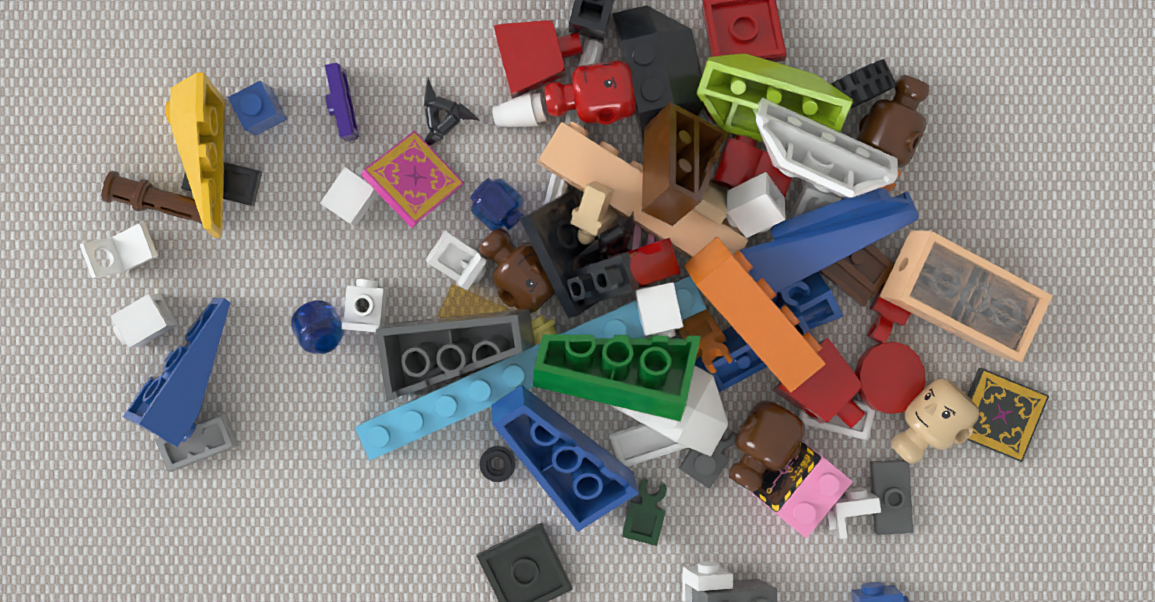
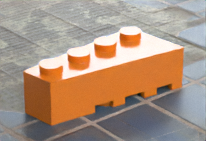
(754, 315)

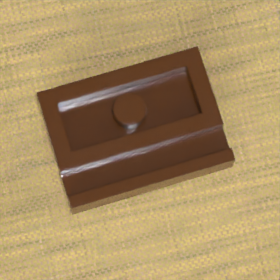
(860, 273)

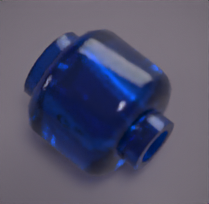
(497, 204)
(317, 327)

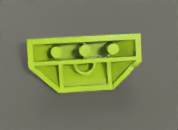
(738, 82)

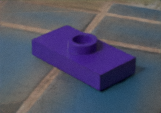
(340, 102)

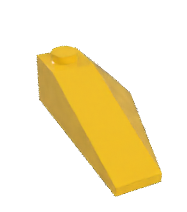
(198, 127)

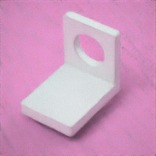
(124, 251)

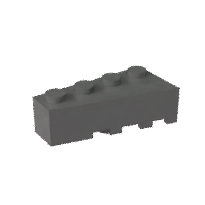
(441, 348)

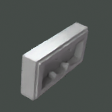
(207, 440)

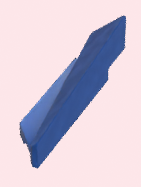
(813, 312)

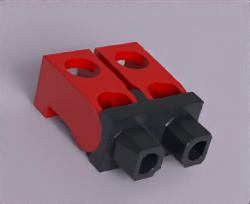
(624, 272)

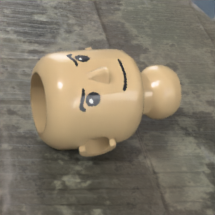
(936, 418)

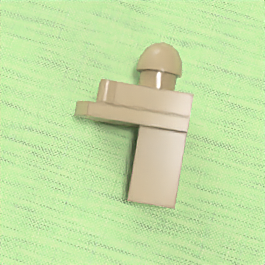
(593, 214)

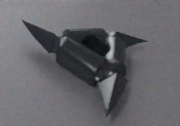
(454, 114)
(613, 240)

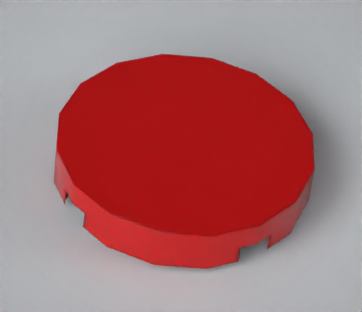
(890, 377)

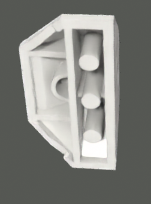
(822, 154)
(702, 419)

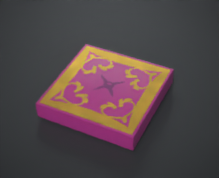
(412, 179)

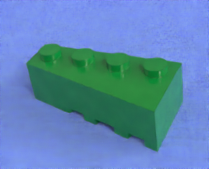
(620, 371)

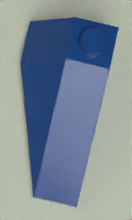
(174, 399)

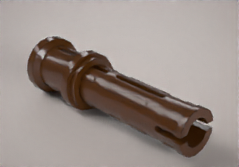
(144, 196)

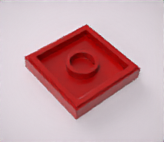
(744, 28)

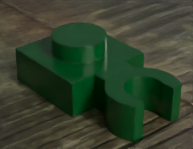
(644, 518)

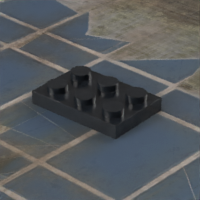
(559, 247)

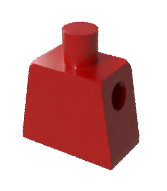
(534, 54)
(827, 390)

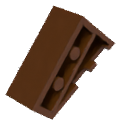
(677, 162)

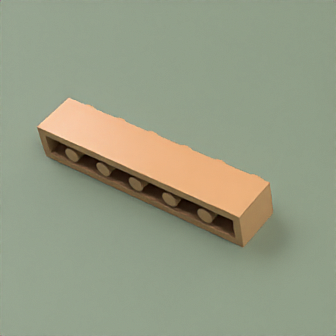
(582, 161)

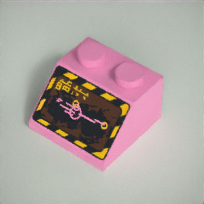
(803, 490)

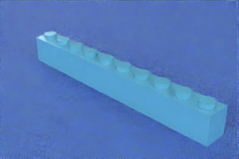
(497, 380)

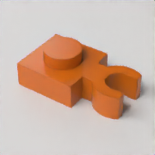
(711, 338)

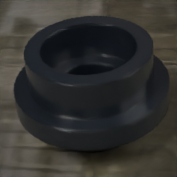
(493, 474)

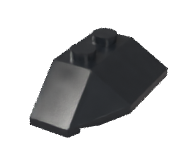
(660, 61)

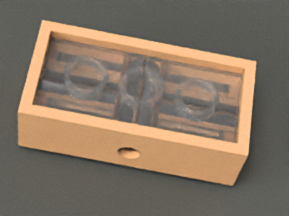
(966, 295)

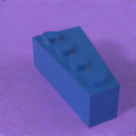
(563, 460)

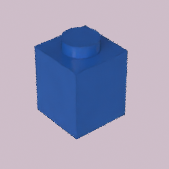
(257, 108)

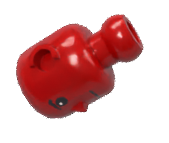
(597, 93)

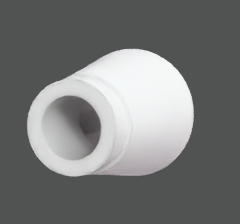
(521, 111)

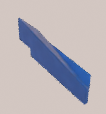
(827, 235)

